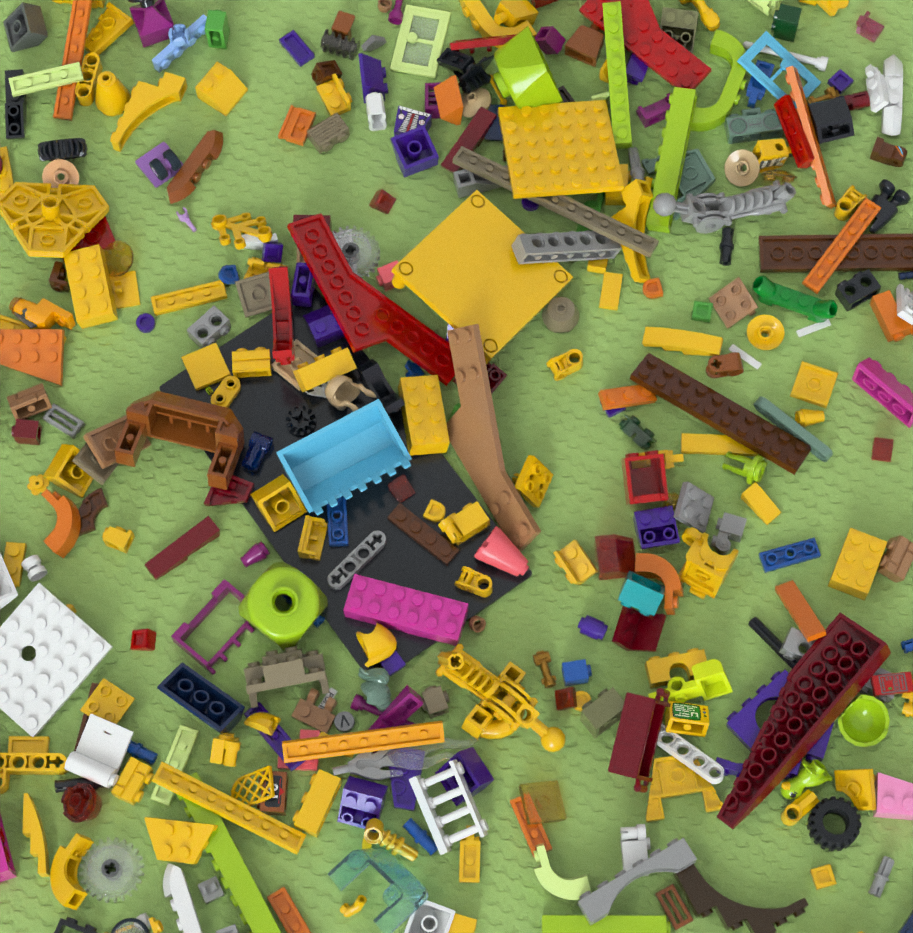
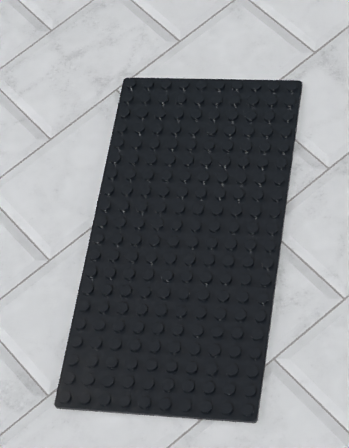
(264, 408)

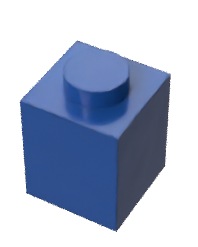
(576, 672)

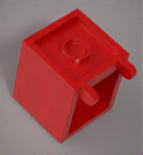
(646, 483)

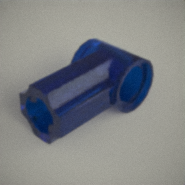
(258, 446)

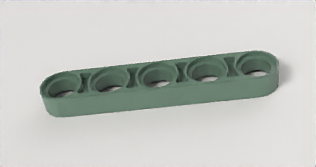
(790, 426)

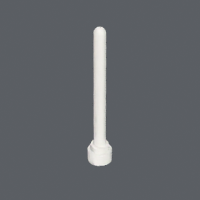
(819, 62)

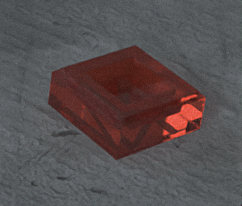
(565, 698)

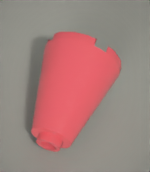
(502, 553)

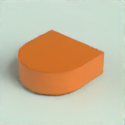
(652, 288)

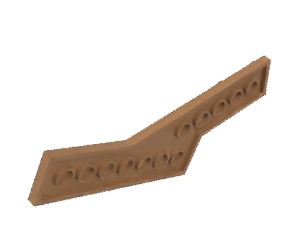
(477, 440)

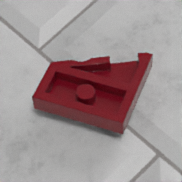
(237, 492)

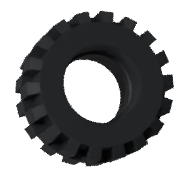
(842, 809)

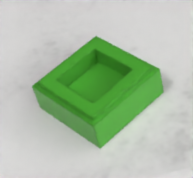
(702, 311)

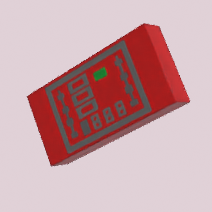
(892, 684)

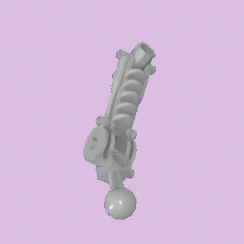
(712, 211)

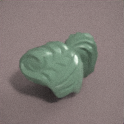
(376, 687)

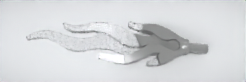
(411, 758)

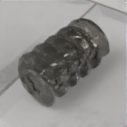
(339, 46)

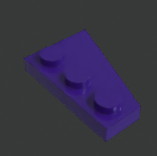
(402, 791)

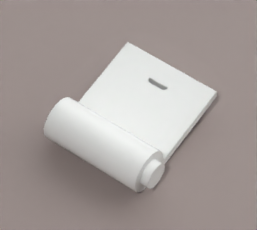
(99, 753)

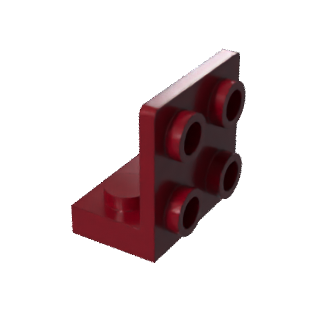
(638, 631)

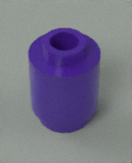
(592, 627)

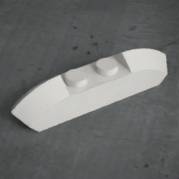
(892, 112)
(176, 886)

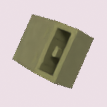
(680, 26)

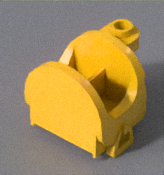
(703, 567)

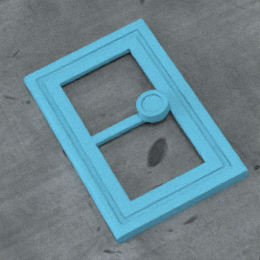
(788, 60)

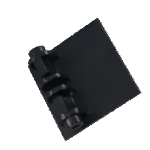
(475, 76)

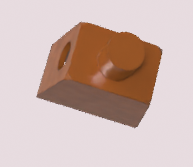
(585, 44)

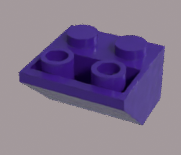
(656, 527)
(361, 802)

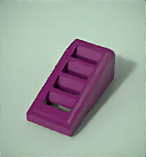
(430, 103)

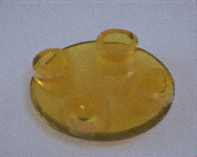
(786, 176)
(118, 258)

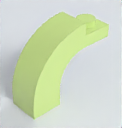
(559, 886)

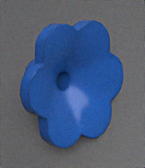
(413, 369)

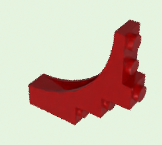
(281, 301)

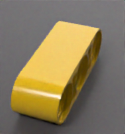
(88, 86)

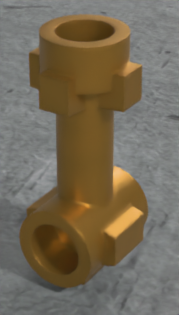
(829, 93)
(543, 658)

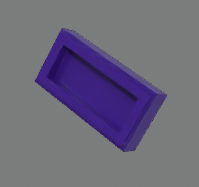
(296, 48)

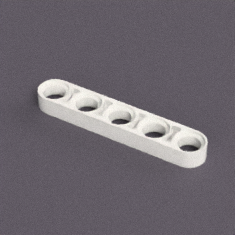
(687, 759)

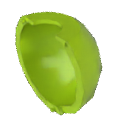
(864, 721)

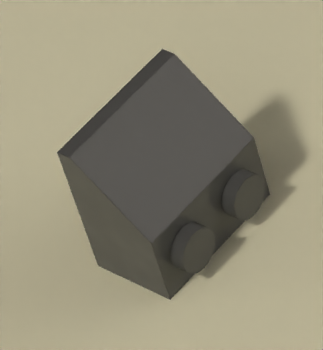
(25, 27)

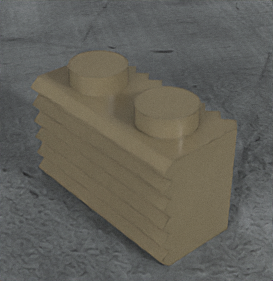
(328, 133)

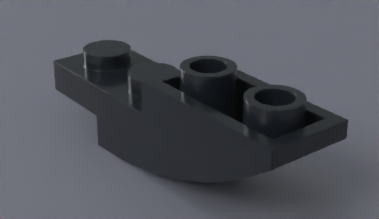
(14, 109)

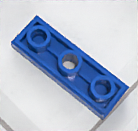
(338, 527)
(778, 557)

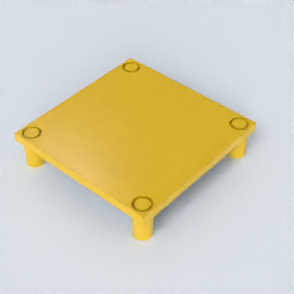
(473, 275)

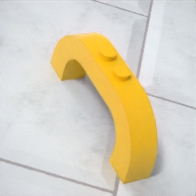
(484, 23)

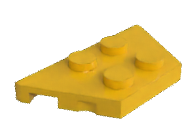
(178, 839)

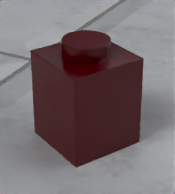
(27, 432)

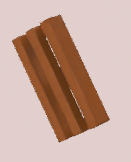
(682, 922)

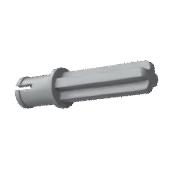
(637, 171)

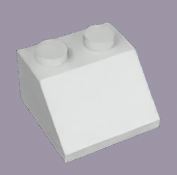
(430, 919)

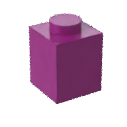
(549, 40)

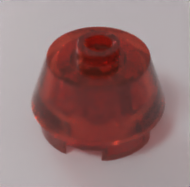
(81, 803)

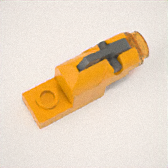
(41, 315)

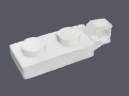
(876, 88)

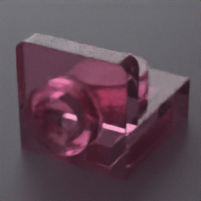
(868, 27)

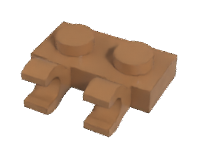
(314, 716)

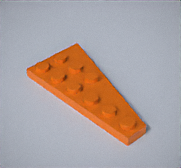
(34, 352)

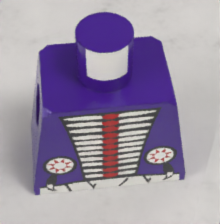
(410, 119)

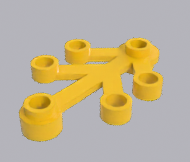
(222, 223)

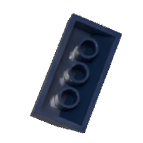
(202, 698)

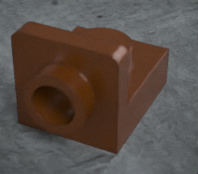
(324, 70)
(57, 278)

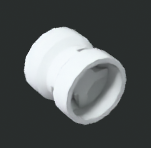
(34, 568)

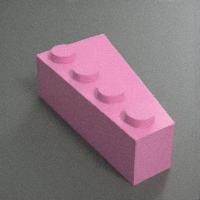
(893, 798)

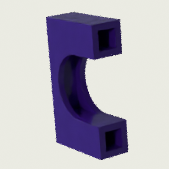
(743, 723)

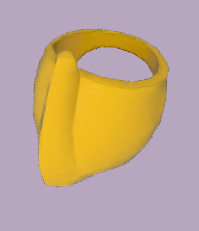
(377, 644)

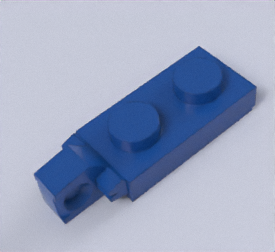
(755, 90)

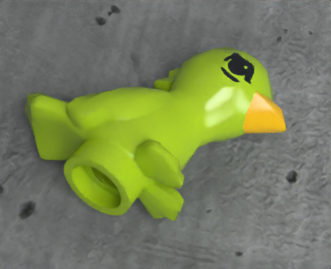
(810, 775)

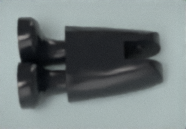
(888, 209)

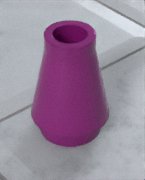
(255, 554)

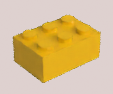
(857, 564)

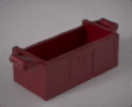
(638, 737)

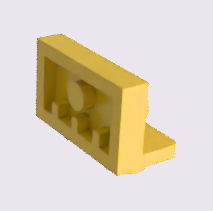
(334, 96)
(575, 563)

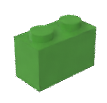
(217, 29)

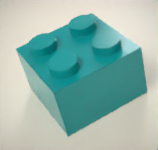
(641, 594)

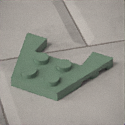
(695, 176)

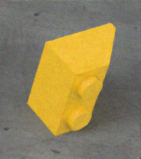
(220, 89)
(66, 473)
(278, 502)

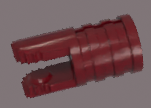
(857, 100)

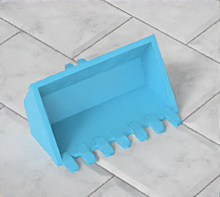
(344, 457)

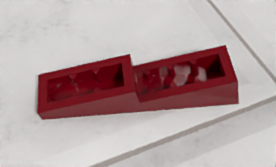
(471, 137)
(183, 547)

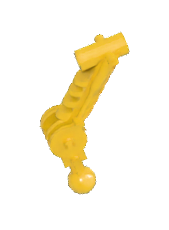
(471, 675)

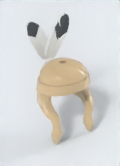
(340, 392)

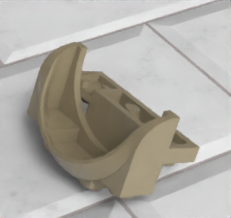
(285, 670)

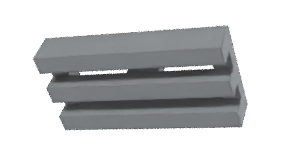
(76, 429)

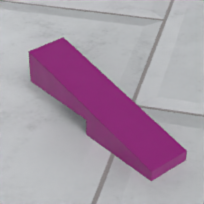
(399, 710)

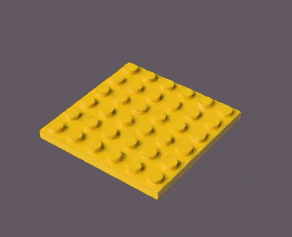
(560, 149)

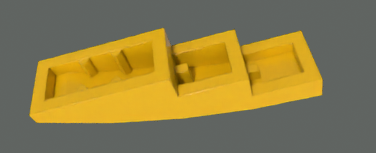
(681, 340)
(33, 828)

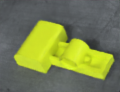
(708, 682)

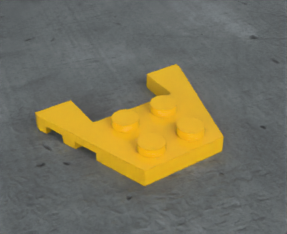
(676, 779)

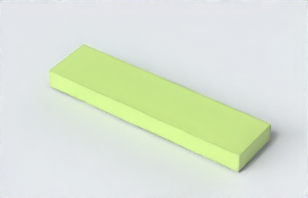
(46, 79)
(177, 758)

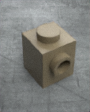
(435, 701)

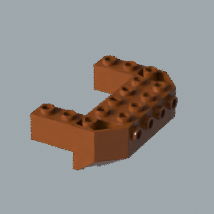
(184, 423)

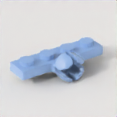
(180, 40)

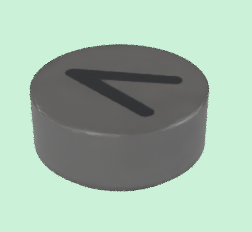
(344, 721)

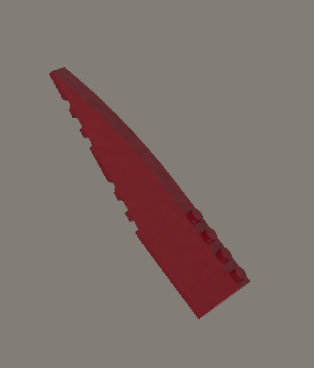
(806, 707)

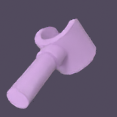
(185, 218)

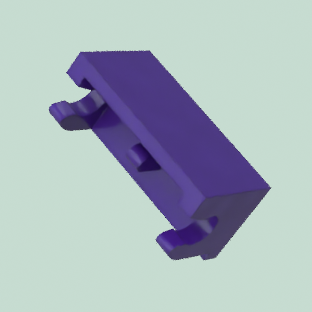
(635, 70)

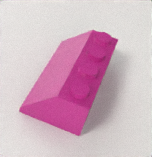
(885, 389)

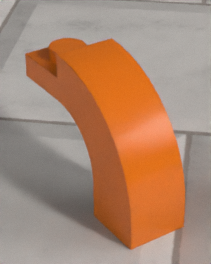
(68, 524)
(658, 568)

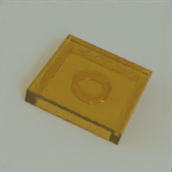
(542, 802)

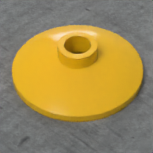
(765, 324)

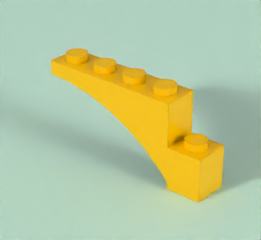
(144, 102)
(637, 200)

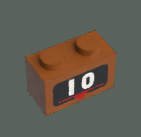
(277, 804)

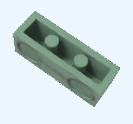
(752, 126)

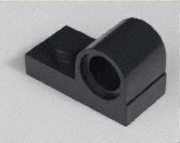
(455, 61)

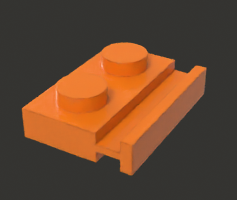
(296, 125)

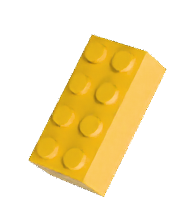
(90, 286)
(423, 415)

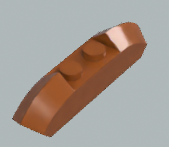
(199, 160)

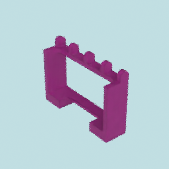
(185, 629)

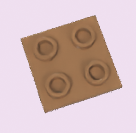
(733, 302)

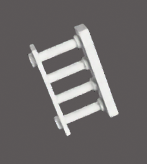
(436, 822)

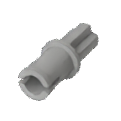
(881, 876)

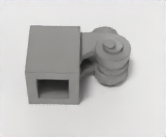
(730, 528)

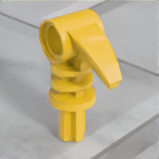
(385, 838)

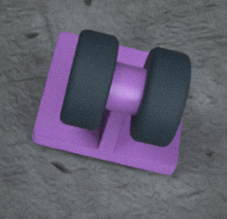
(159, 164)

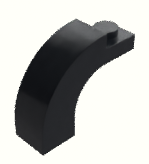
(375, 381)

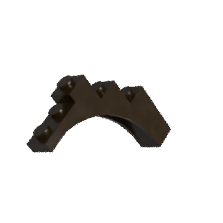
(704, 898)

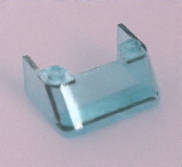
(403, 894)

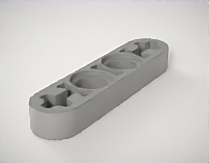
(354, 558)

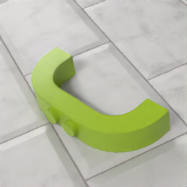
(731, 50)

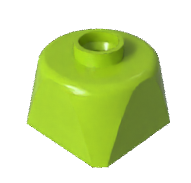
(525, 72)
(289, 626)

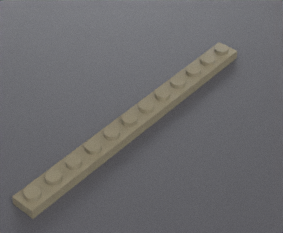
(561, 205)

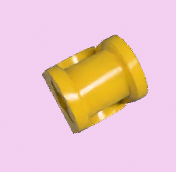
(851, 201)
(562, 366)
(471, 580)

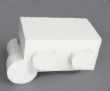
(634, 845)

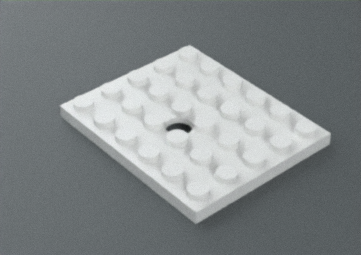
(64, 658)

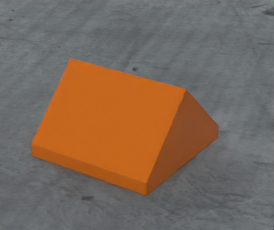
(449, 100)

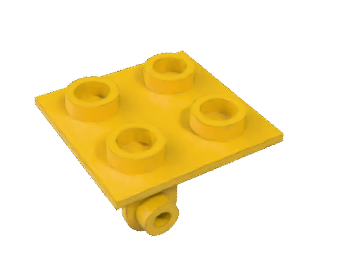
(108, 702)

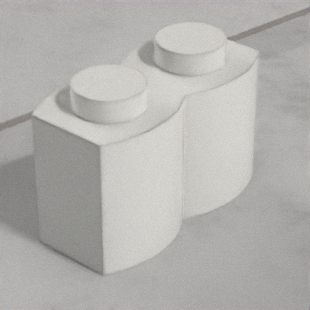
(376, 111)

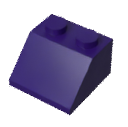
(372, 76)
(414, 151)
(323, 326)
(476, 774)

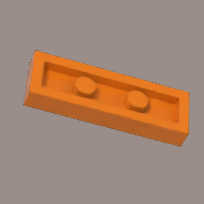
(626, 397)
(533, 833)

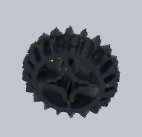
(62, 149)

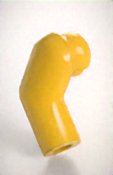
(355, 907)

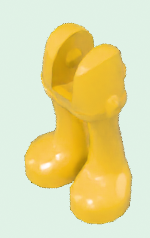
(707, 15)

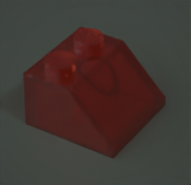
(614, 556)

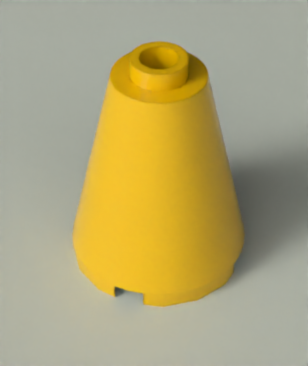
(111, 94)

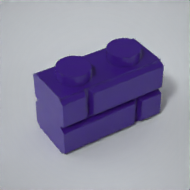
(302, 286)

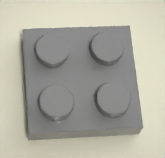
(693, 507)

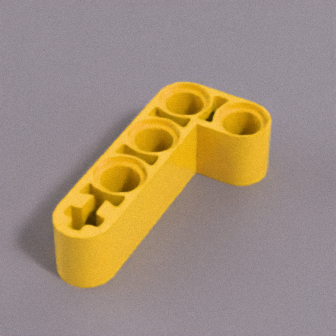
(28, 767)

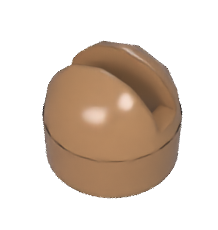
(384, 5)
(477, 626)

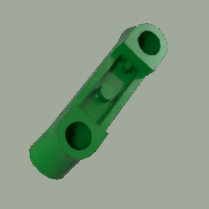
(772, 293)

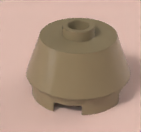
(560, 315)

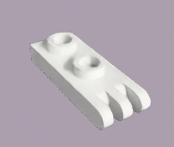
(904, 303)

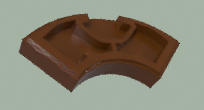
(89, 510)

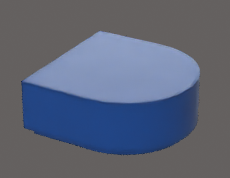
(228, 274)

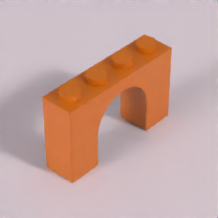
(886, 314)

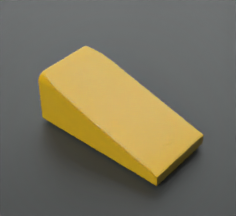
(760, 503)

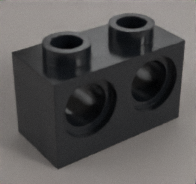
(860, 293)

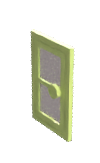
(420, 41)

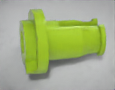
(752, 470)

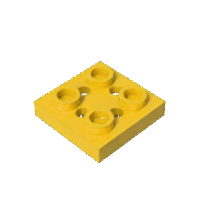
(533, 481)

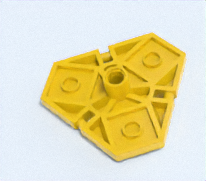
(49, 218)

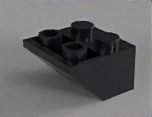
(831, 119)

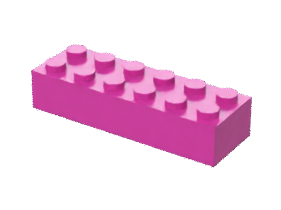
(406, 610)

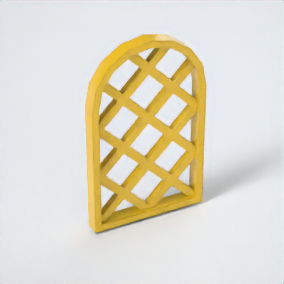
(268, 769)

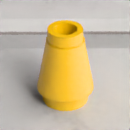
(809, 417)

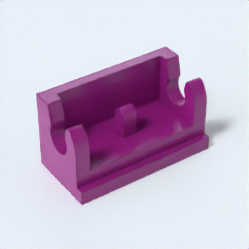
(653, 113)

